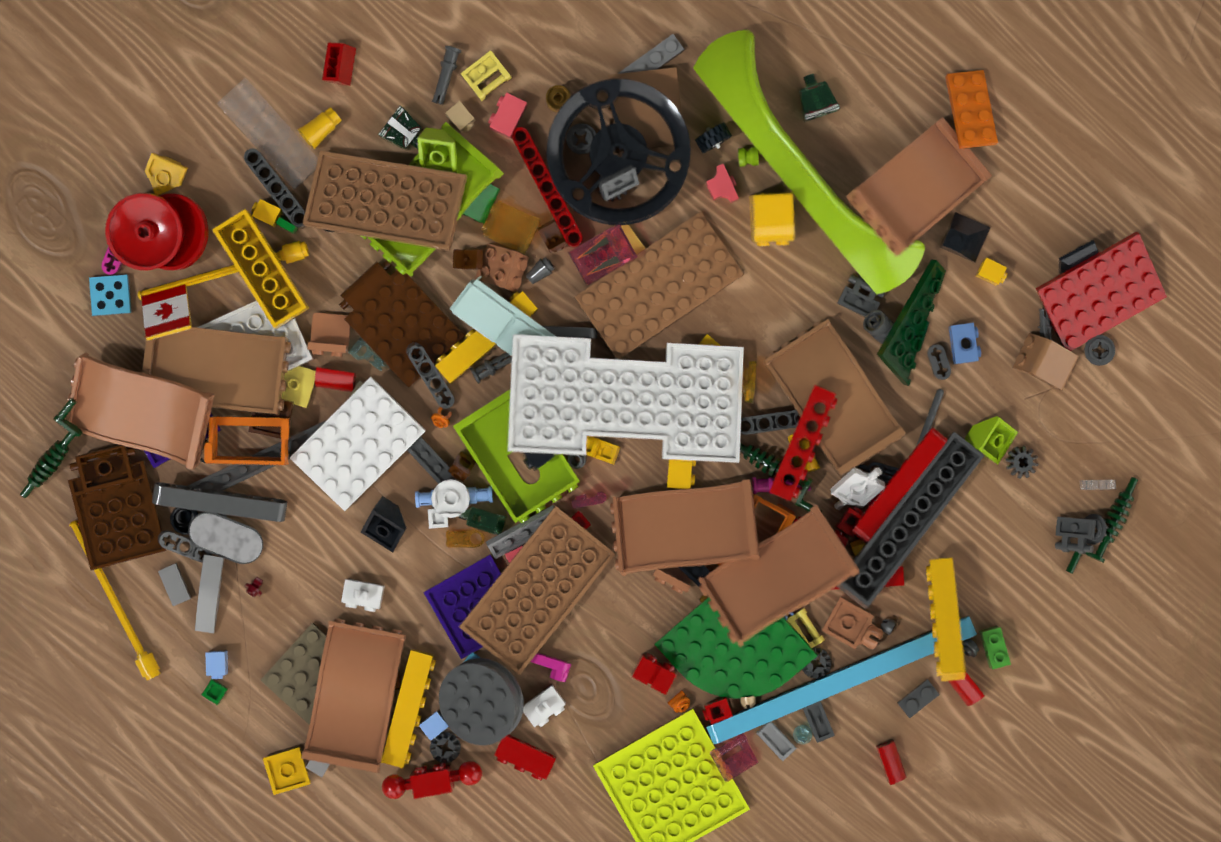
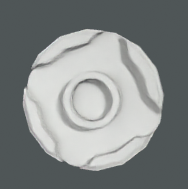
(450, 498)

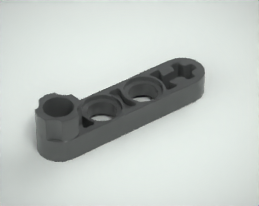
(573, 332)
(431, 374)

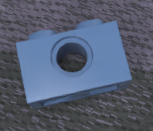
(960, 354)

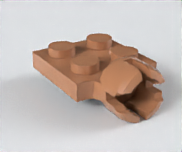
(852, 625)

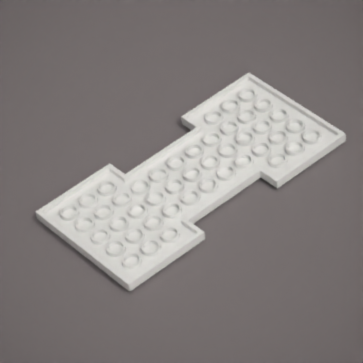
(567, 395)

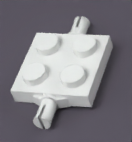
(857, 488)

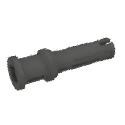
(448, 65)
(490, 369)

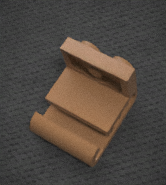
(1045, 361)

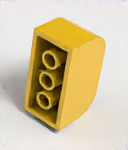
(771, 219)

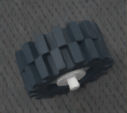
(713, 137)

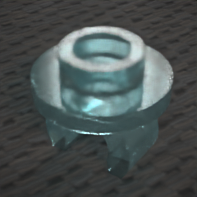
(802, 734)

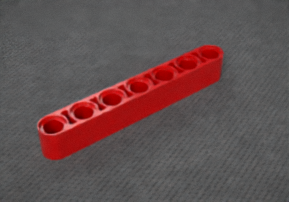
(544, 178)
(899, 485)

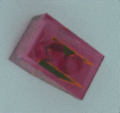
(602, 254)

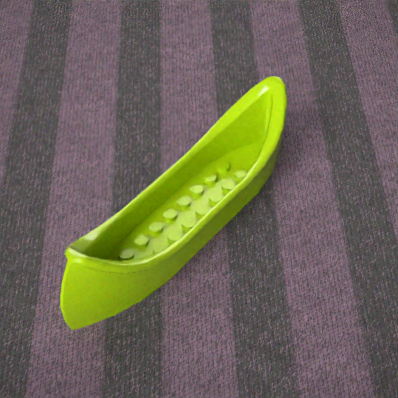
(732, 77)

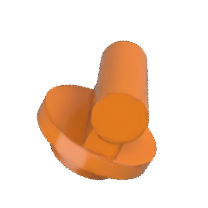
(679, 702)

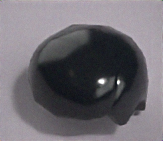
(181, 518)

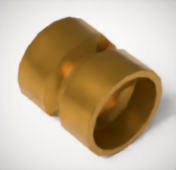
(556, 97)

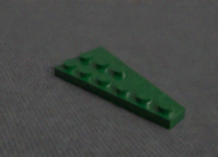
(911, 325)

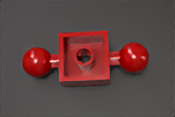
(432, 781)

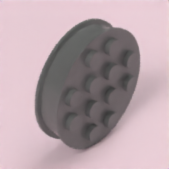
(481, 701)

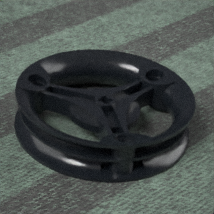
(627, 140)

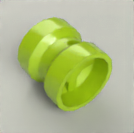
(748, 156)

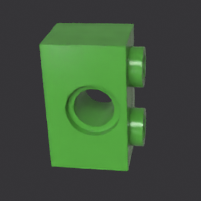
(994, 647)

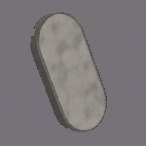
(225, 537)

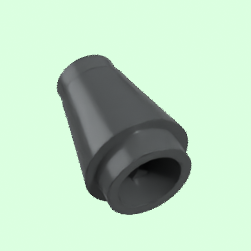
(540, 270)

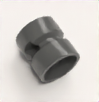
(877, 325)

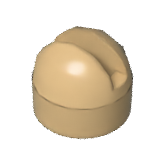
(745, 701)

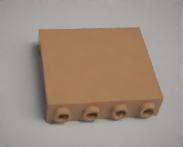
(641, 115)

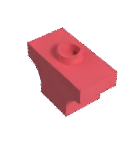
(722, 185)

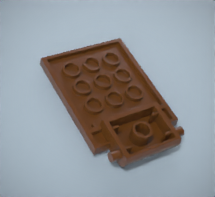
(394, 313)
(114, 507)

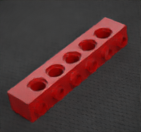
(779, 486)

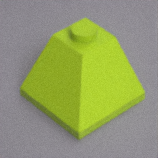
(437, 150)
(991, 438)

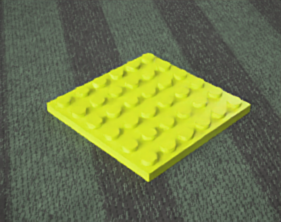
(670, 784)

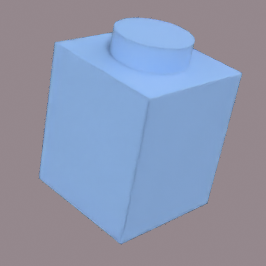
(216, 664)
(433, 725)

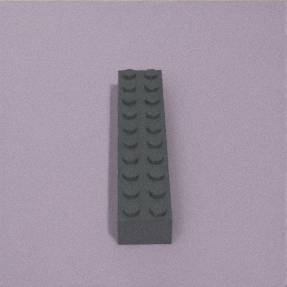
(911, 519)

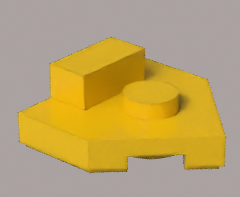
(164, 173)

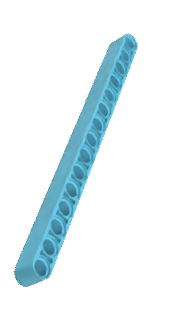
(830, 685)

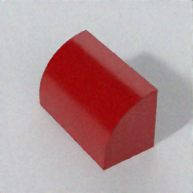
(339, 63)
(335, 379)
(967, 690)
(891, 762)

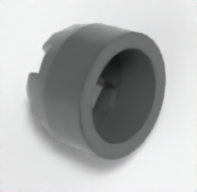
(888, 625)

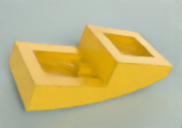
(601, 450)

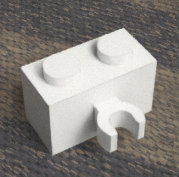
(362, 594)
(543, 706)

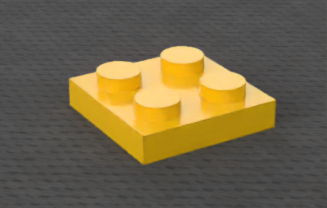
(286, 770)

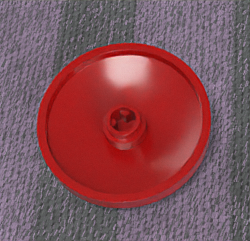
(144, 231)
(194, 232)

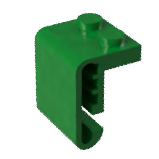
(481, 206)

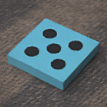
(110, 295)

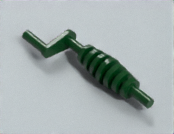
(55, 454)
(774, 467)
(1112, 525)

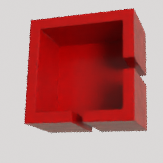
(652, 672)

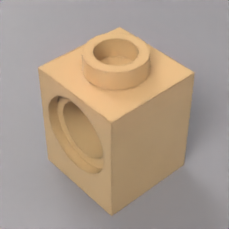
(460, 117)

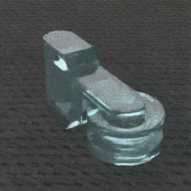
(377, 363)

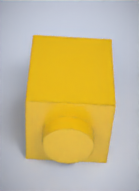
(266, 212)
(992, 272)

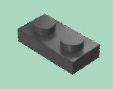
(618, 182)
(918, 698)
(818, 721)

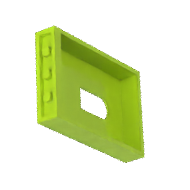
(487, 441)

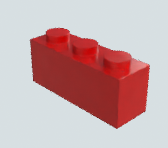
(525, 757)

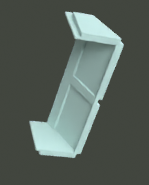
(494, 315)

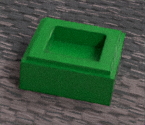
(286, 225)
(214, 691)

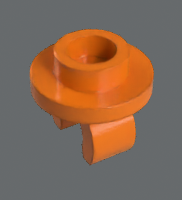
(439, 420)

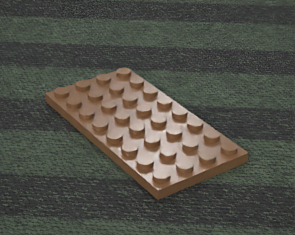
(385, 200)
(659, 286)
(537, 590)

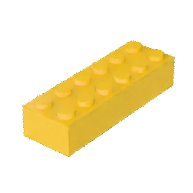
(260, 269)
(946, 617)

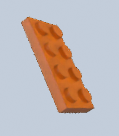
(971, 109)

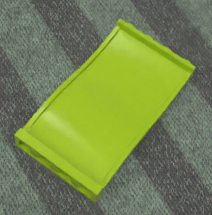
(479, 174)

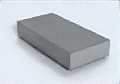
(174, 584)
(776, 740)

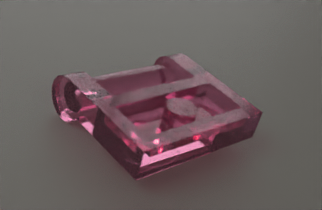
(583, 501)
(737, 762)

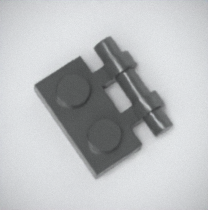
(856, 301)
(1076, 528)

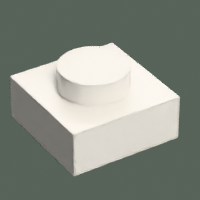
(436, 520)

